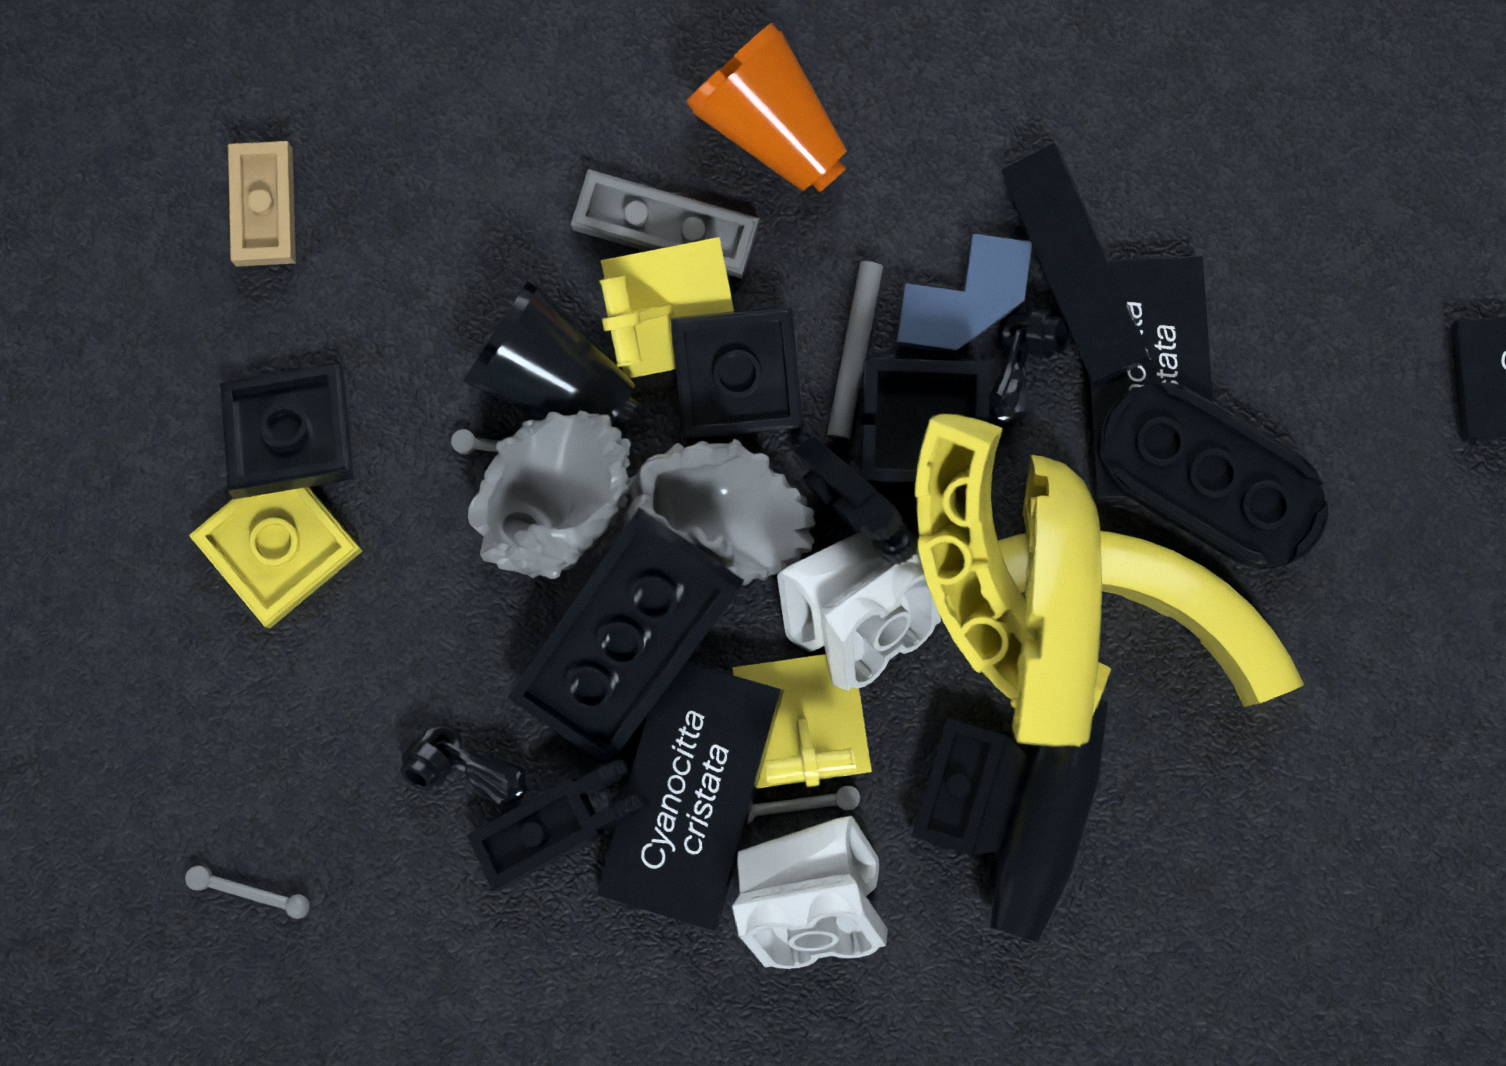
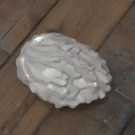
(551, 493)
(726, 506)

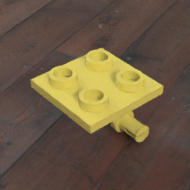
(650, 289)
(816, 726)

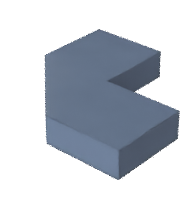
(952, 318)

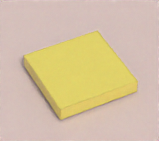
(275, 549)

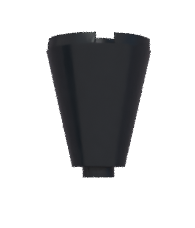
(550, 363)

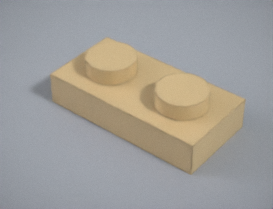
(261, 203)

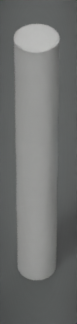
(855, 351)

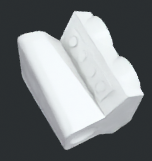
(856, 608)
(808, 896)

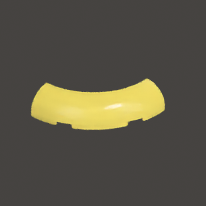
(963, 553)
(1196, 599)
(1063, 606)

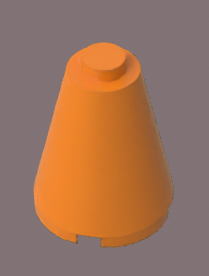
(772, 112)

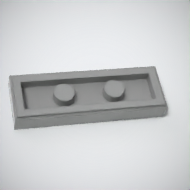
(659, 219)

